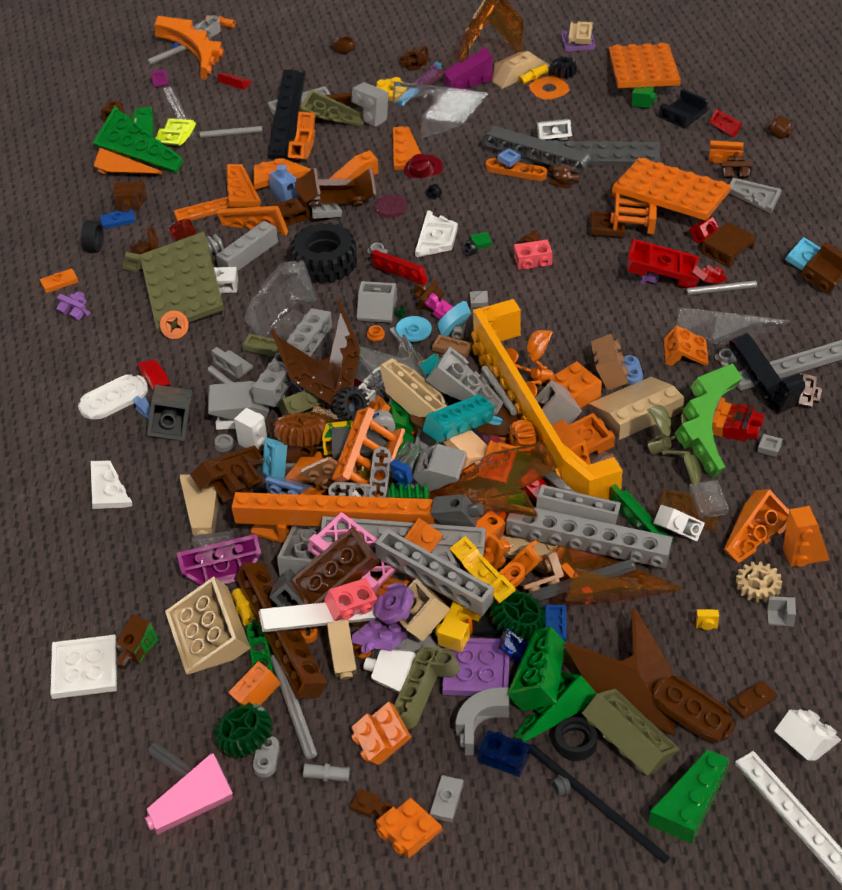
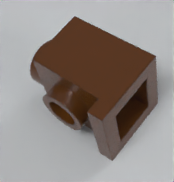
(109, 107)

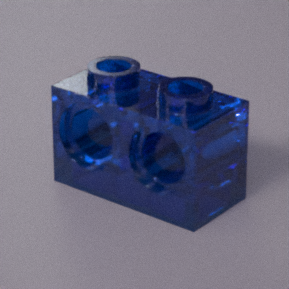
(502, 757)

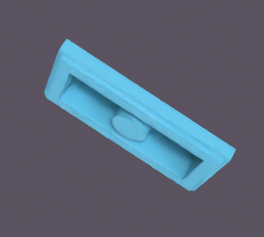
(275, 458)

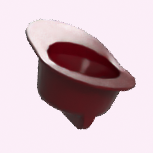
(423, 166)

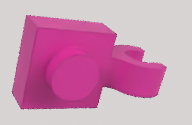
(439, 308)

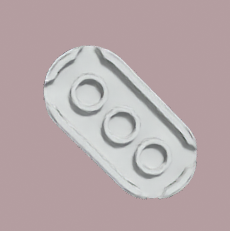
(112, 396)

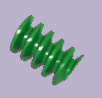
(408, 492)

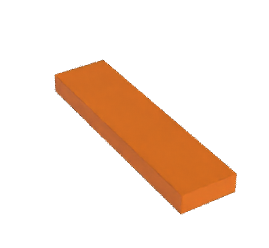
(202, 210)

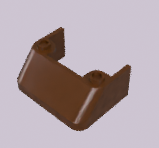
(335, 191)

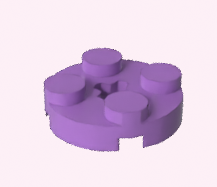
(394, 604)

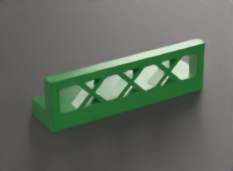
(634, 512)

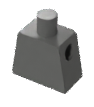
(456, 510)

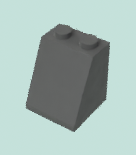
(169, 412)

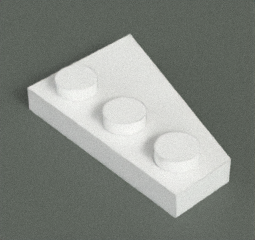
(106, 487)

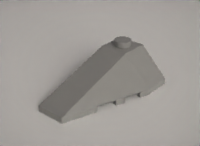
(295, 549)

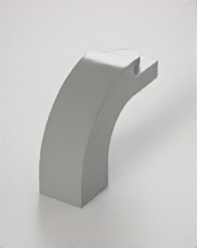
(479, 707)

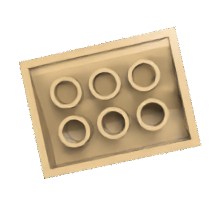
(627, 411)
(207, 627)

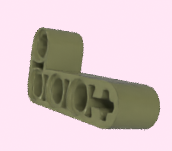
(420, 680)

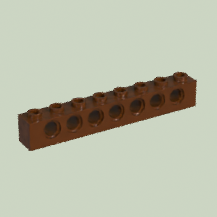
(287, 644)

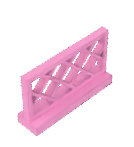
(318, 545)

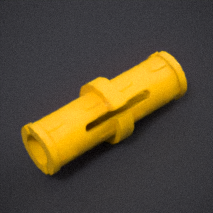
(533, 74)
(242, 607)

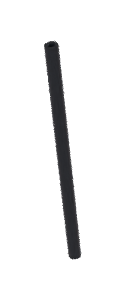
(600, 805)

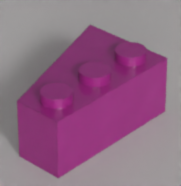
(471, 72)

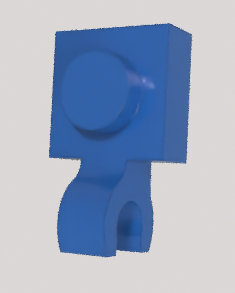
(401, 472)

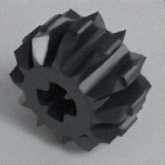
(564, 67)

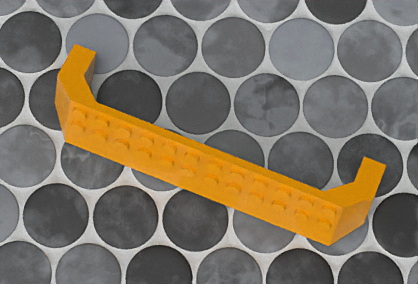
(501, 323)

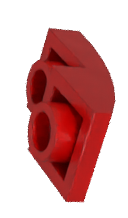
(710, 274)
(153, 373)

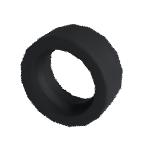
(92, 235)
(575, 753)

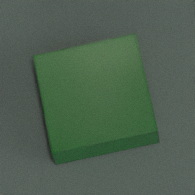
(482, 240)

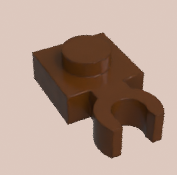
(369, 803)

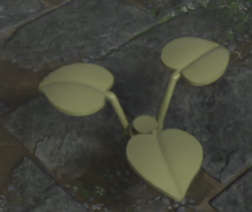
(663, 442)

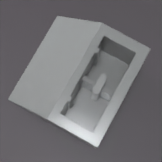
(376, 301)
(557, 403)
(439, 466)

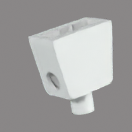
(390, 668)

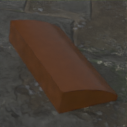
(338, 565)

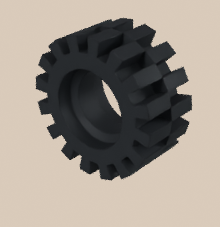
(341, 402)

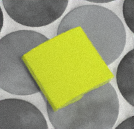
(176, 131)

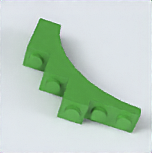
(699, 411)

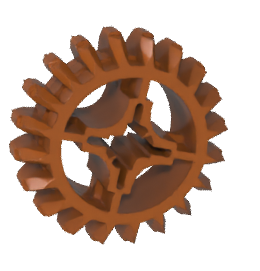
(299, 429)

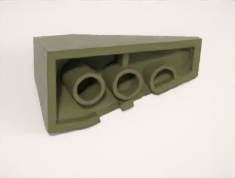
(330, 109)

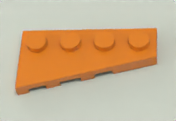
(403, 146)
(240, 188)
(253, 216)

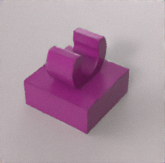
(159, 77)

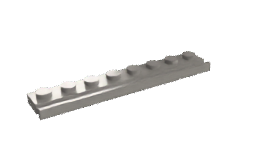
(451, 533)

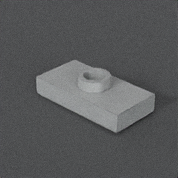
(447, 798)

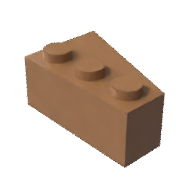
(610, 362)

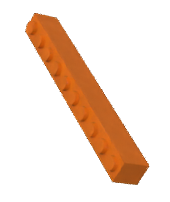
(310, 509)

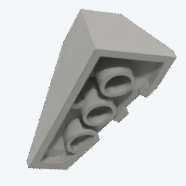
(456, 379)

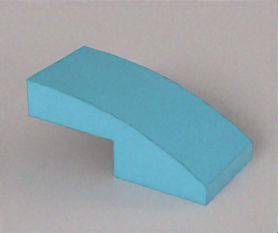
(453, 317)

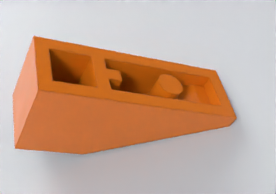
(357, 166)

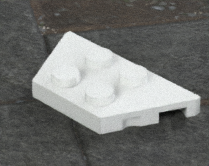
(436, 235)

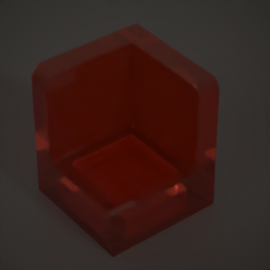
(182, 229)

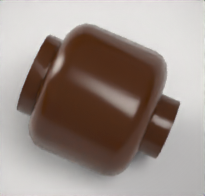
(781, 127)

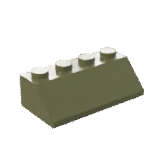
(630, 731)

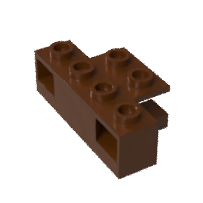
(228, 472)

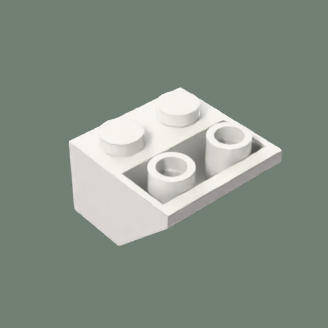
(807, 733)

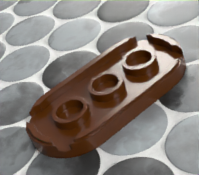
(693, 708)

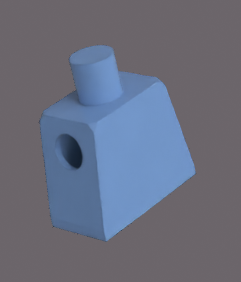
(282, 184)

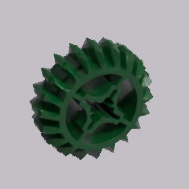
(518, 614)
(243, 730)

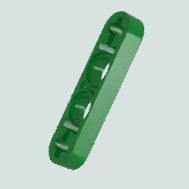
(263, 655)

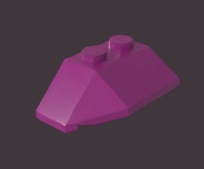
(219, 559)

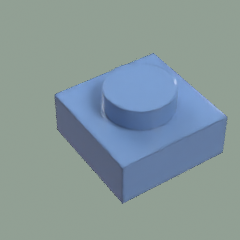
(509, 157)

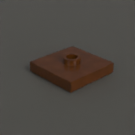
(601, 224)

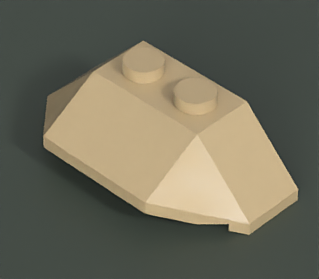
(508, 69)
(410, 389)

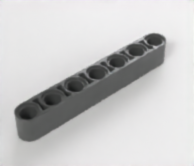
(536, 148)

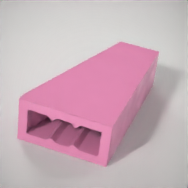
(191, 796)

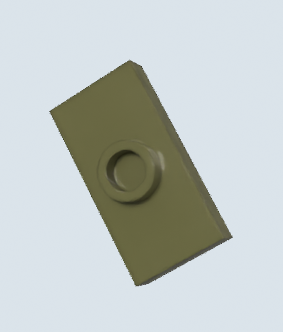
(260, 345)

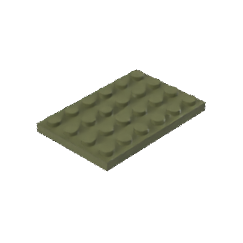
(182, 280)

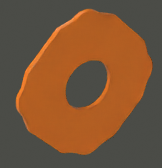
(561, 87)

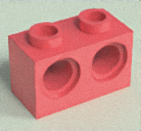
(533, 254)
(349, 596)

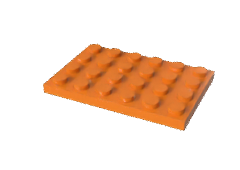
(644, 65)
(672, 188)

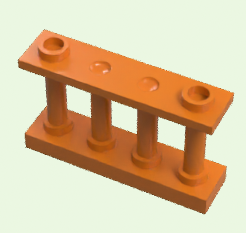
(649, 212)
(357, 437)

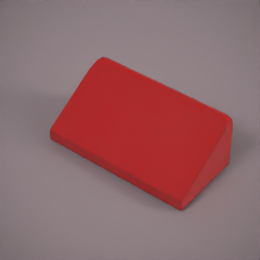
(234, 81)

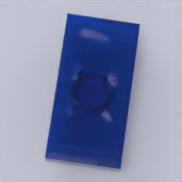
(512, 645)

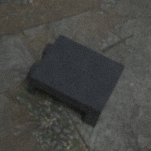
(684, 110)

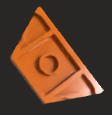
(262, 171)

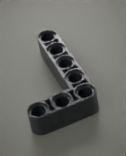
(777, 393)

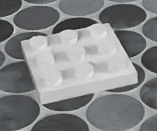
(84, 666)

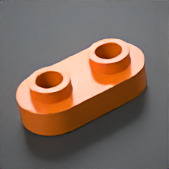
(511, 569)

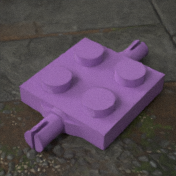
(379, 636)

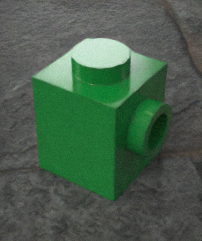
(643, 97)

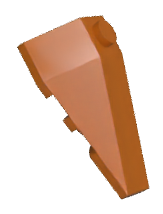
(114, 163)
(757, 522)

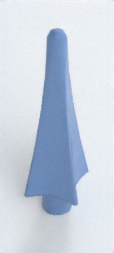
(142, 406)

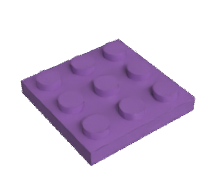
(481, 668)

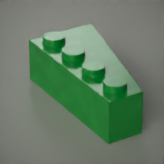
(539, 671)
(689, 800)

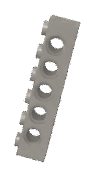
(434, 572)

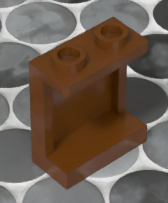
(727, 244)
(824, 269)

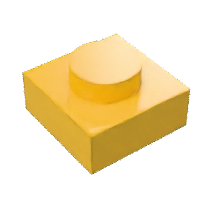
(707, 619)

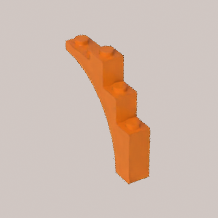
(184, 33)

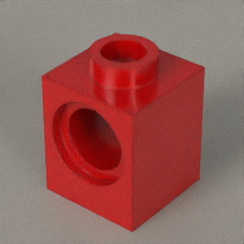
(703, 229)

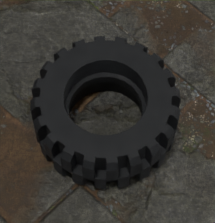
(325, 238)

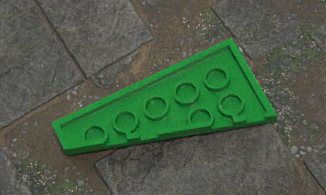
(132, 141)

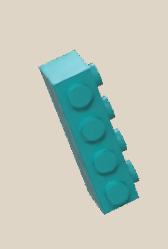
(458, 418)

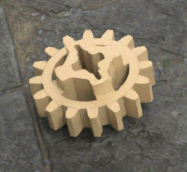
(758, 581)

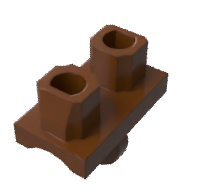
(736, 163)
(423, 293)

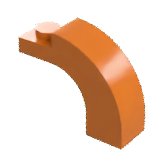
(305, 135)

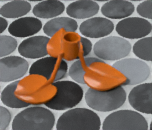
(536, 348)

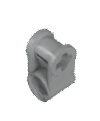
(211, 25)

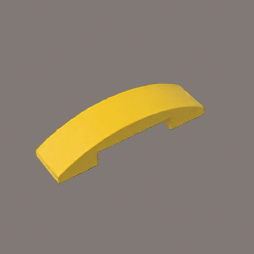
(480, 568)

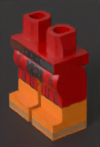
(736, 421)

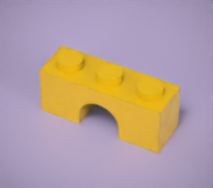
(453, 632)

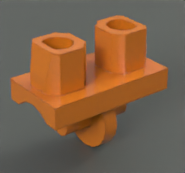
(495, 550)

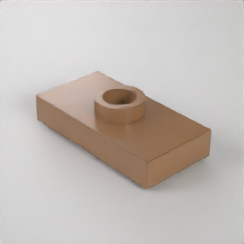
(442, 343)

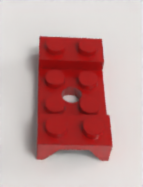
(650, 257)

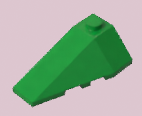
(572, 697)

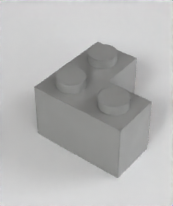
(374, 103)

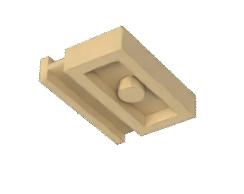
(580, 32)

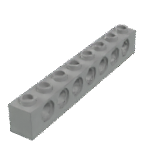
(306, 337)
(592, 536)

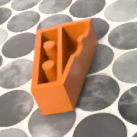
(803, 538)

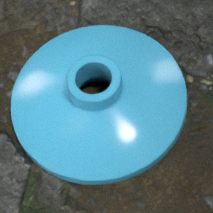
(414, 328)

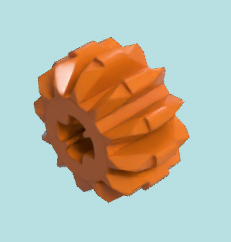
(522, 433)

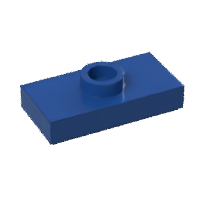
(117, 219)
(556, 618)

